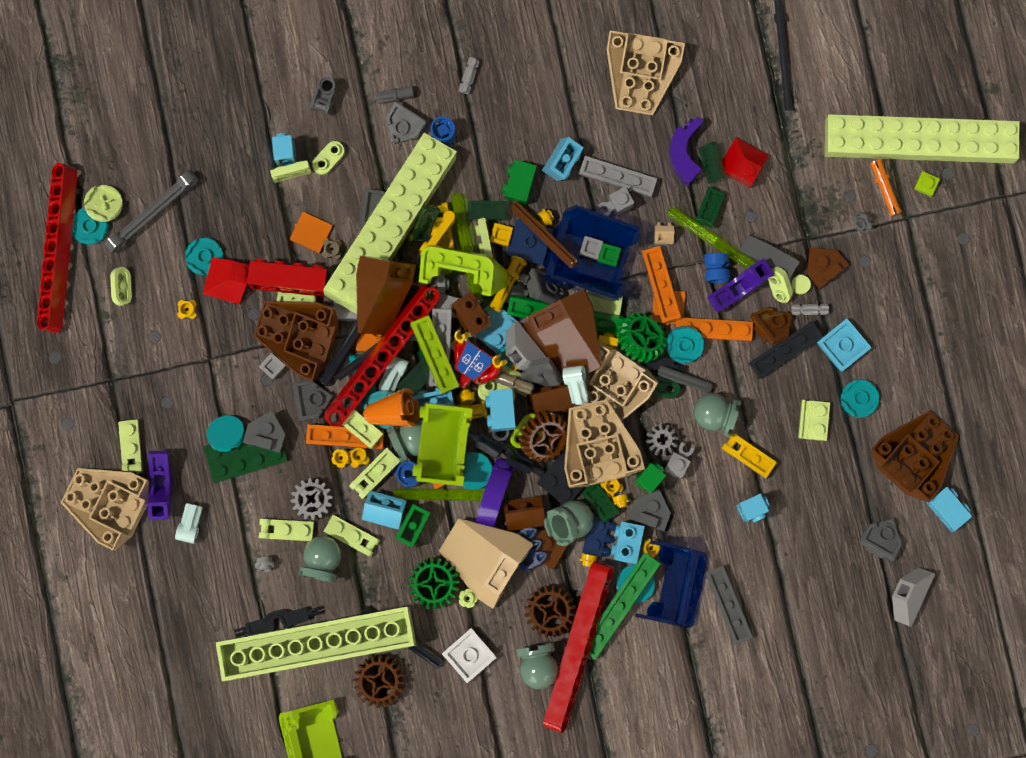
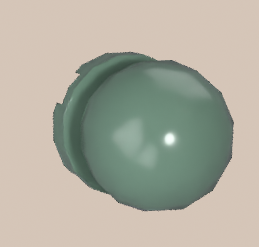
(716, 413)
(406, 440)
(569, 522)
(321, 558)
(538, 666)

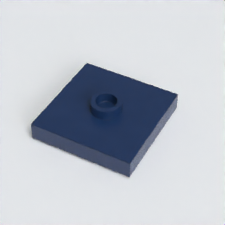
(527, 244)

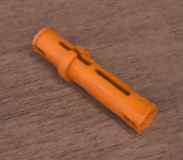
(885, 187)

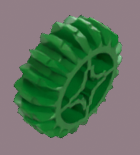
(636, 341)
(432, 566)

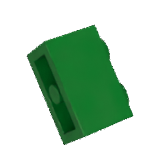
(519, 182)
(650, 477)
(413, 526)

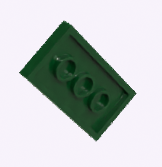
(241, 461)

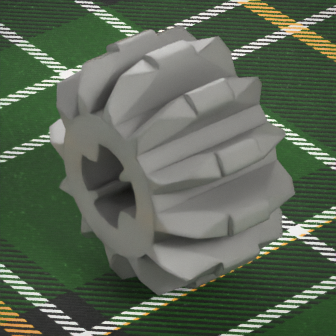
(667, 444)

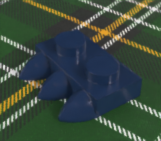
(598, 537)
(533, 558)

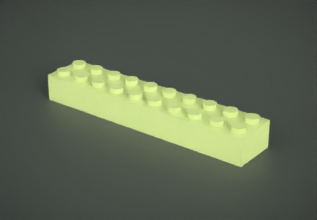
(921, 139)
(393, 215)
(316, 644)

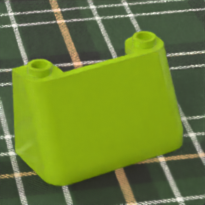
(443, 260)
(442, 443)
(311, 731)

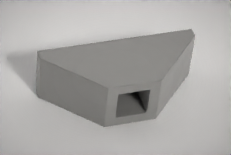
(521, 347)
(910, 595)

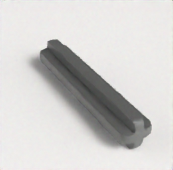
(684, 379)

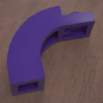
(680, 162)
(741, 285)
(160, 485)
(494, 493)

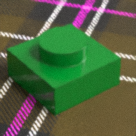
(609, 255)

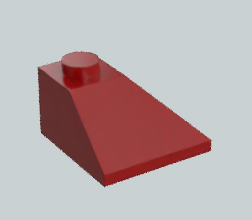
(743, 162)
(226, 280)

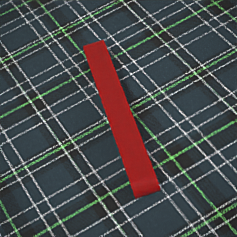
(57, 248)
(380, 365)
(578, 647)

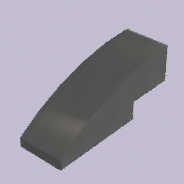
(757, 250)

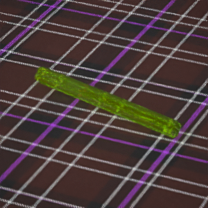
(464, 237)
(709, 237)
(436, 494)

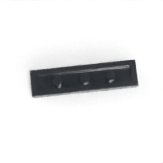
(785, 350)

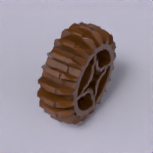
(534, 435)
(557, 596)
(363, 675)

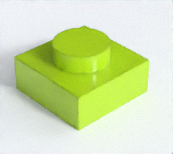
(926, 184)

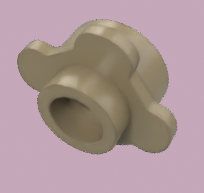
(331, 244)

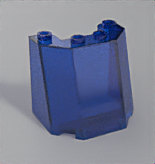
(590, 275)

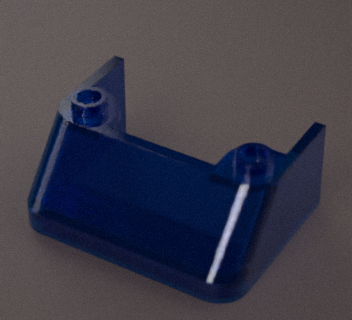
(680, 586)

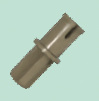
(514, 383)

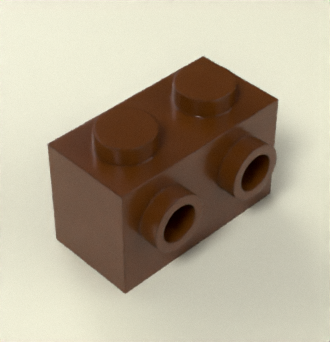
(470, 313)
(551, 399)
(524, 513)

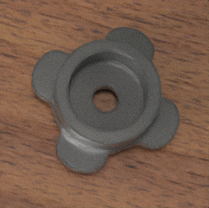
(862, 221)

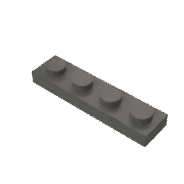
(728, 605)

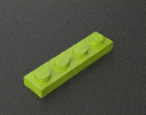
(434, 354)

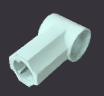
(393, 374)
(575, 379)
(188, 528)

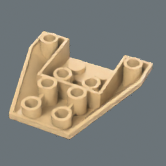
(641, 69)
(628, 381)
(598, 446)
(107, 504)
(484, 557)

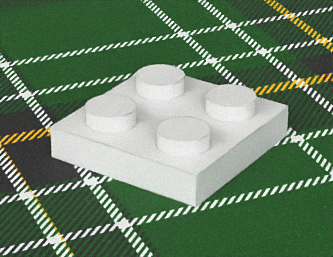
(469, 655)

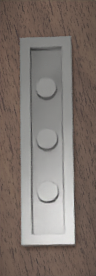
(617, 176)
(443, 326)

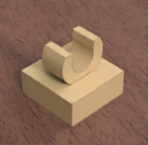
(664, 234)

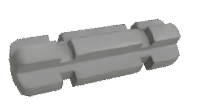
(468, 75)
(810, 309)

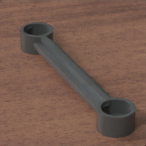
(119, 239)

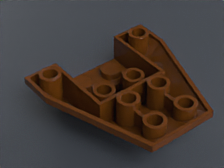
(381, 292)
(567, 332)
(298, 334)
(917, 455)

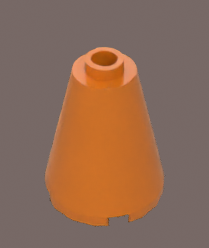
(394, 410)

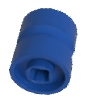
(443, 130)
(717, 268)
(404, 475)

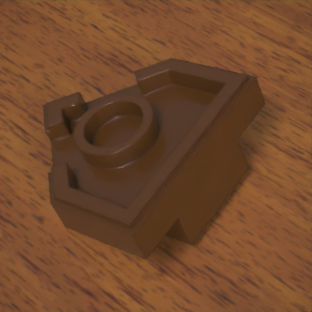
(824, 265)
(771, 325)
(550, 547)

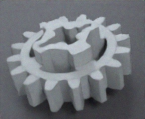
(317, 492)

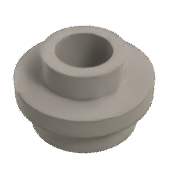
(264, 564)

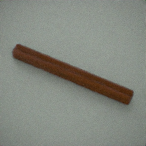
(565, 255)

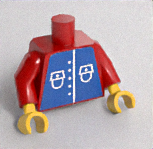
(474, 363)

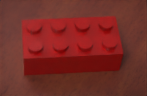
(287, 278)

